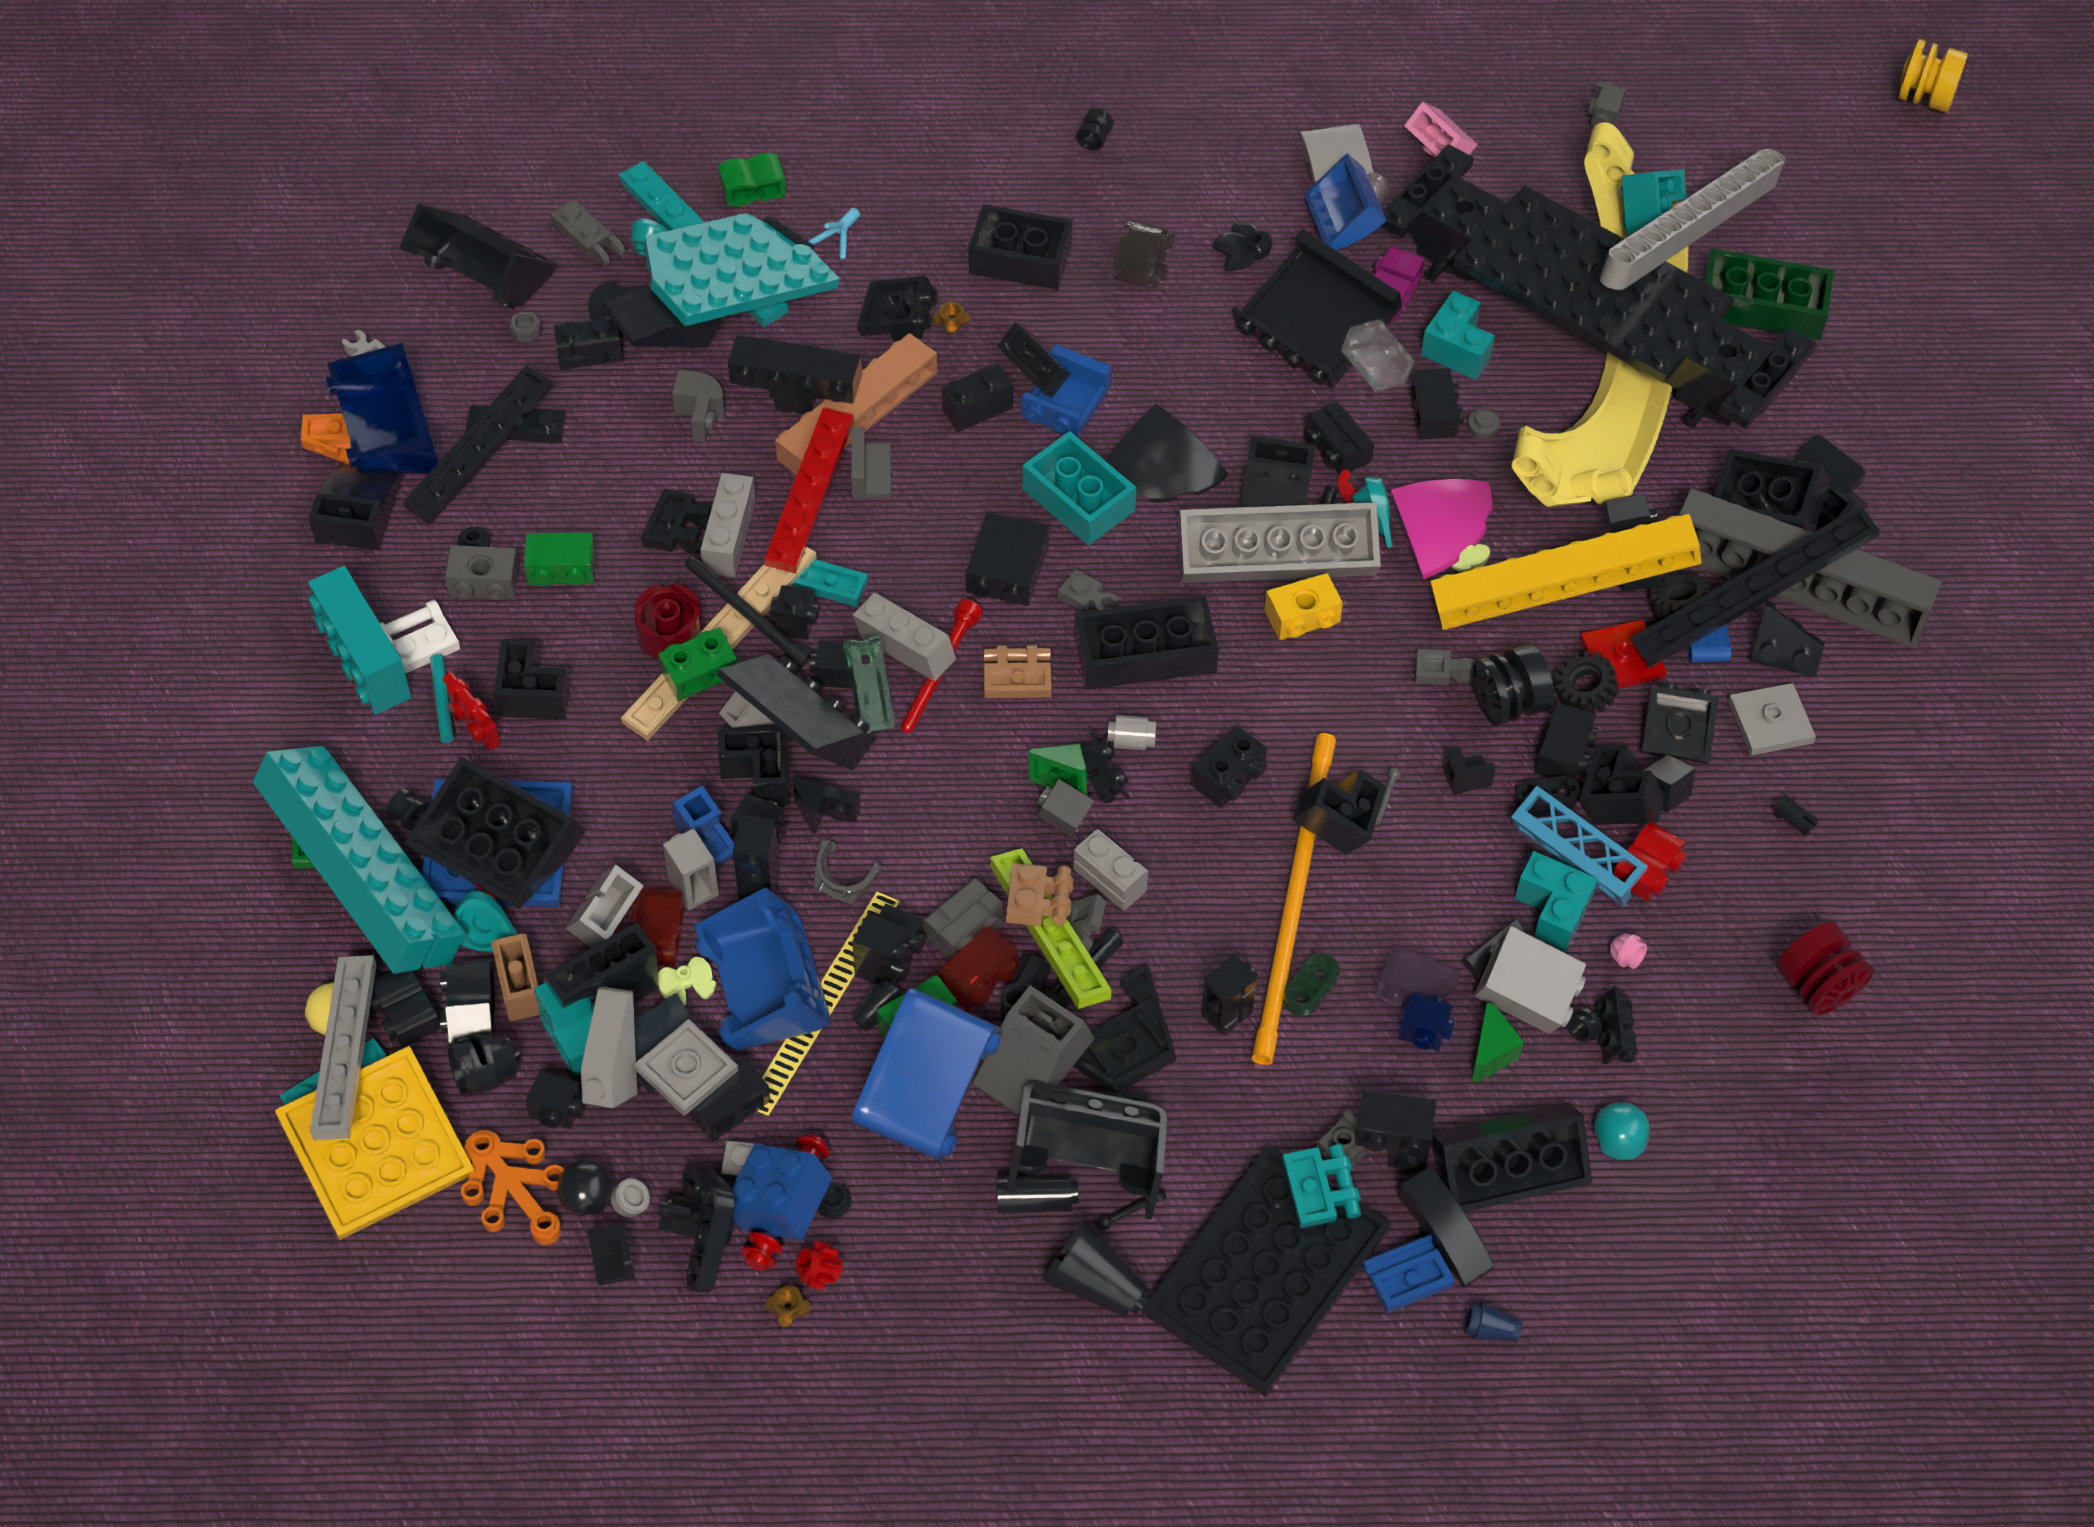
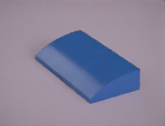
(1344, 204)

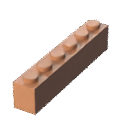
(881, 388)

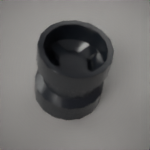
(1094, 129)

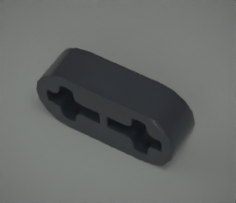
(1551, 786)

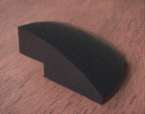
(1165, 458)

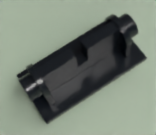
(1110, 779)
(1615, 1013)
(682, 1217)

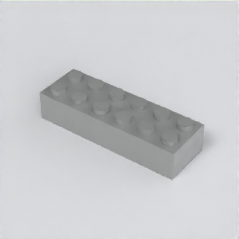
(1278, 542)

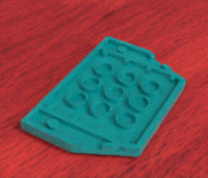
(731, 268)

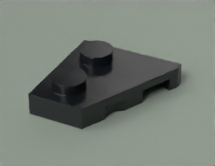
(1786, 644)

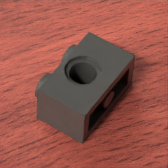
(482, 572)

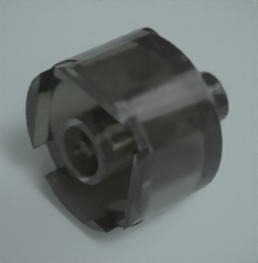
(1143, 254)

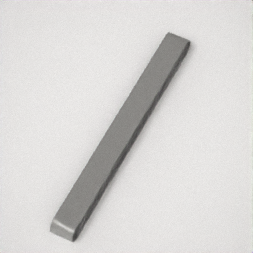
(1691, 219)

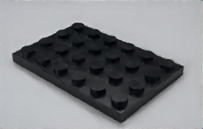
(1260, 1282)

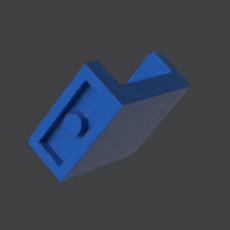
(1075, 399)

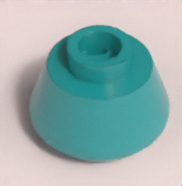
(642, 228)

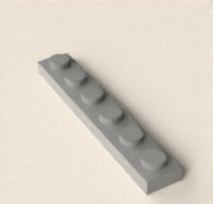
(343, 1048)

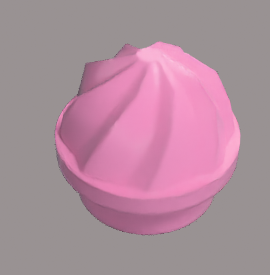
(1628, 950)

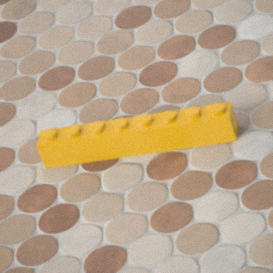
(1566, 571)

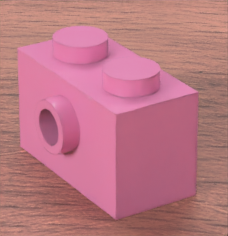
(1437, 131)

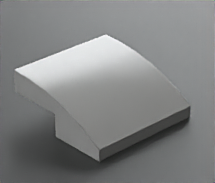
(1327, 146)

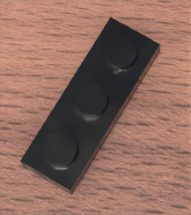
(1033, 359)
(538, 426)

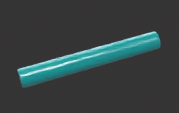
(441, 699)

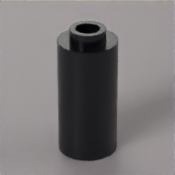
(1037, 1194)

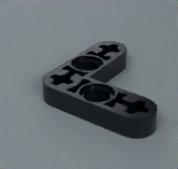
(716, 1205)

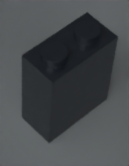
(1007, 559)

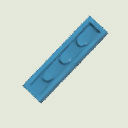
(1570, 855)

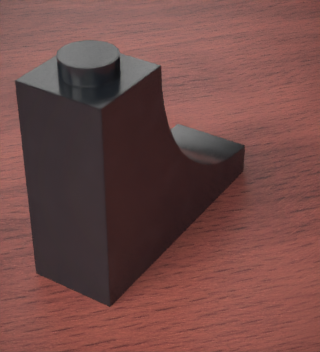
(619, 962)

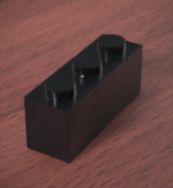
(756, 856)

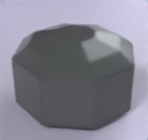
(525, 326)

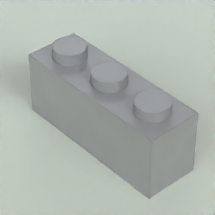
(728, 524)
(905, 636)

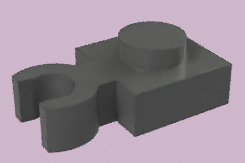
(1085, 592)
(1086, 917)

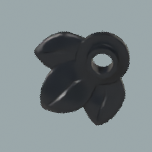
(1243, 246)

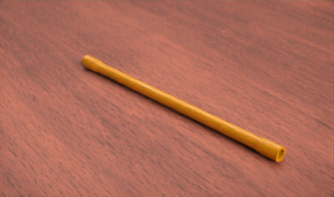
(1267, 1033)

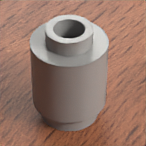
(1132, 732)

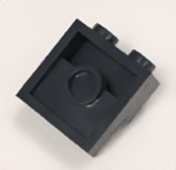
(898, 307)
(1679, 723)

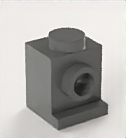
(1606, 104)
(1345, 1132)

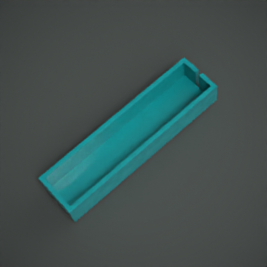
(358, 859)

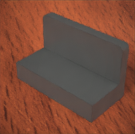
(869, 467)

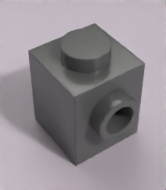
(1064, 807)

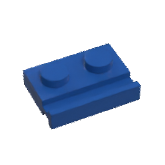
(1408, 1274)

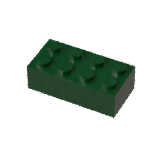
(1772, 292)

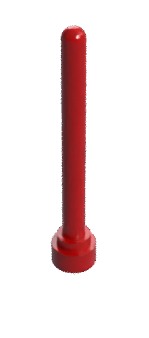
(966, 615)

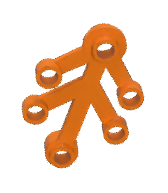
(510, 1180)

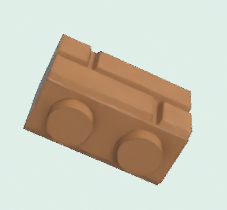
(516, 976)

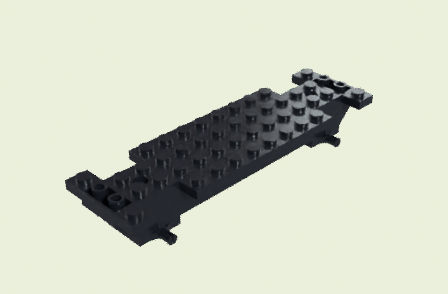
(1553, 266)

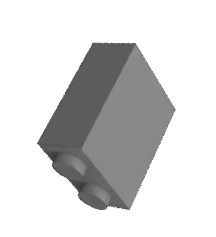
(1531, 980)

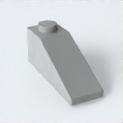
(610, 1052)

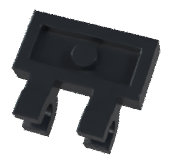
(668, 521)

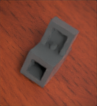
(698, 397)

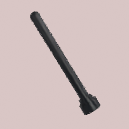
(794, 651)

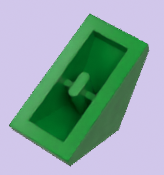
(1056, 763)
(1497, 1045)

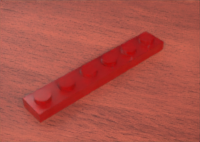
(809, 490)

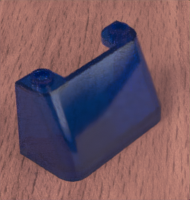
(382, 412)

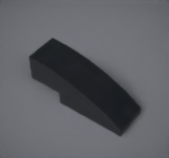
(1447, 1225)

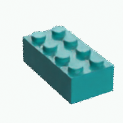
(358, 640)

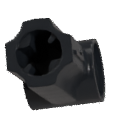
(1030, 972)

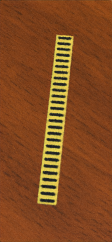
(833, 986)

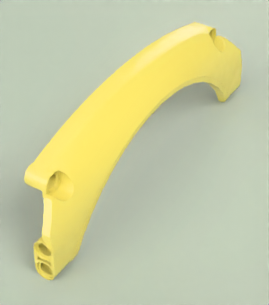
(1618, 432)

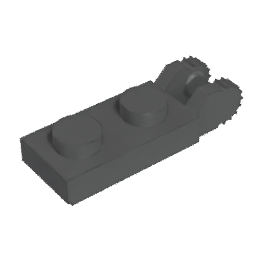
(586, 232)

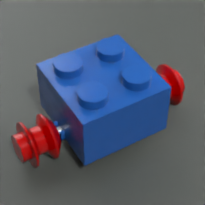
(779, 1196)

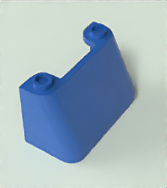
(763, 971)
(924, 1073)

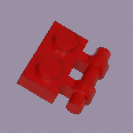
(471, 711)

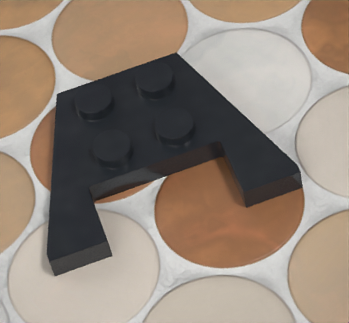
(1131, 1043)

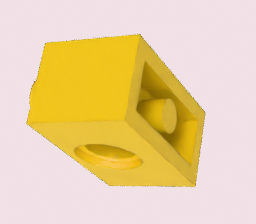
(1303, 606)

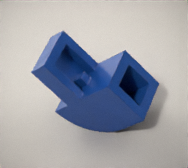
(700, 813)

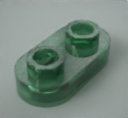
(1310, 987)

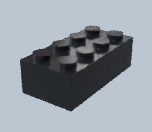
(1146, 642)

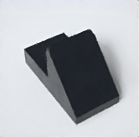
(817, 799)

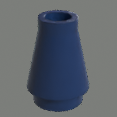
(1490, 1324)

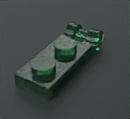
(870, 683)

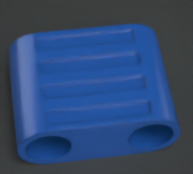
(1711, 648)

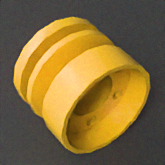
(1932, 75)

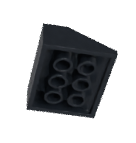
(801, 708)
(494, 834)

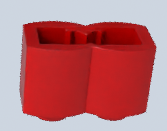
(1660, 853)

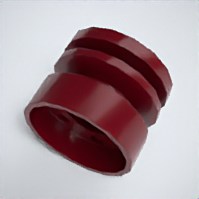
(1825, 968)

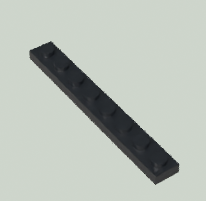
(1755, 586)

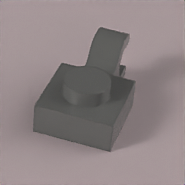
(1437, 667)

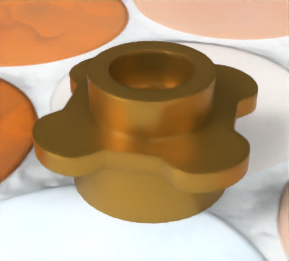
(951, 316)
(785, 1295)

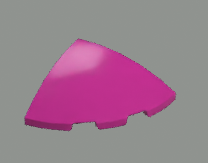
(1442, 519)

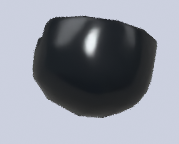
(585, 1188)

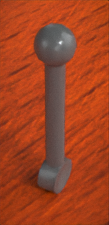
(1393, 774)

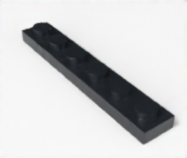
(478, 444)

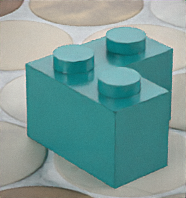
(1650, 196)
(1455, 339)
(1560, 894)
(566, 1026)

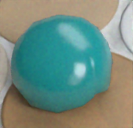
(1622, 1130)

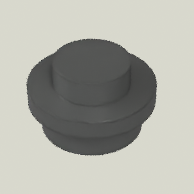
(1483, 423)

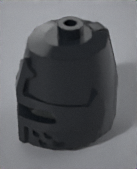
(482, 1063)

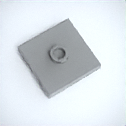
(1771, 719)
(686, 1067)

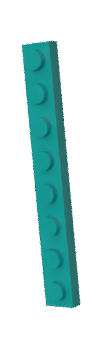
(675, 214)

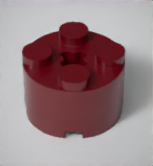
(666, 617)

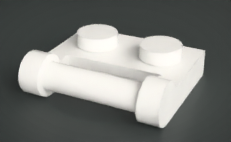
(421, 644)

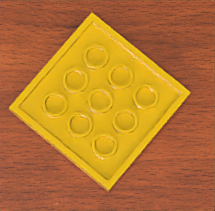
(396, 1147)

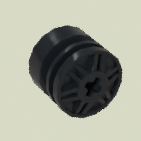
(1512, 684)

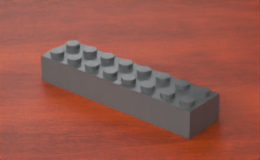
(1853, 589)

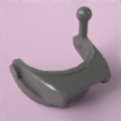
(826, 884)

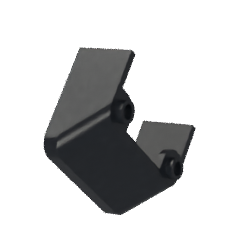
(477, 252)
(1091, 1132)

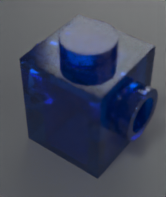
(1427, 1022)

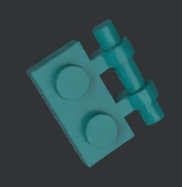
(1310, 1187)

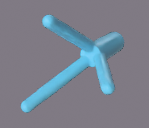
(840, 227)

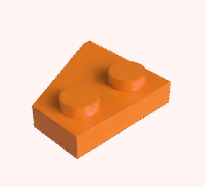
(326, 435)

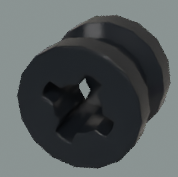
(406, 808)

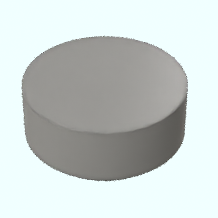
(630, 1197)

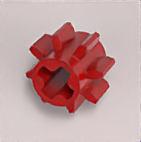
(819, 1265)

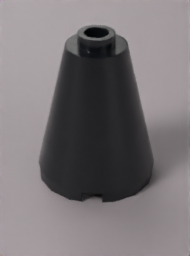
(1096, 1273)

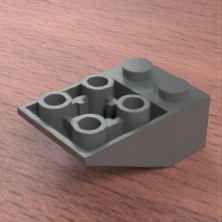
(1036, 1046)

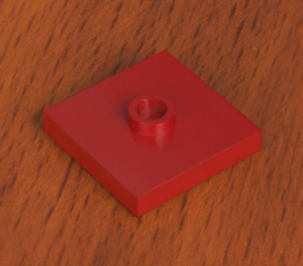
(1616, 645)

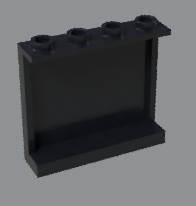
(1312, 306)

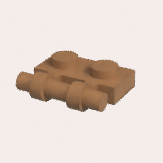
(1017, 679)
(1027, 893)

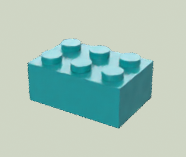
(1079, 488)

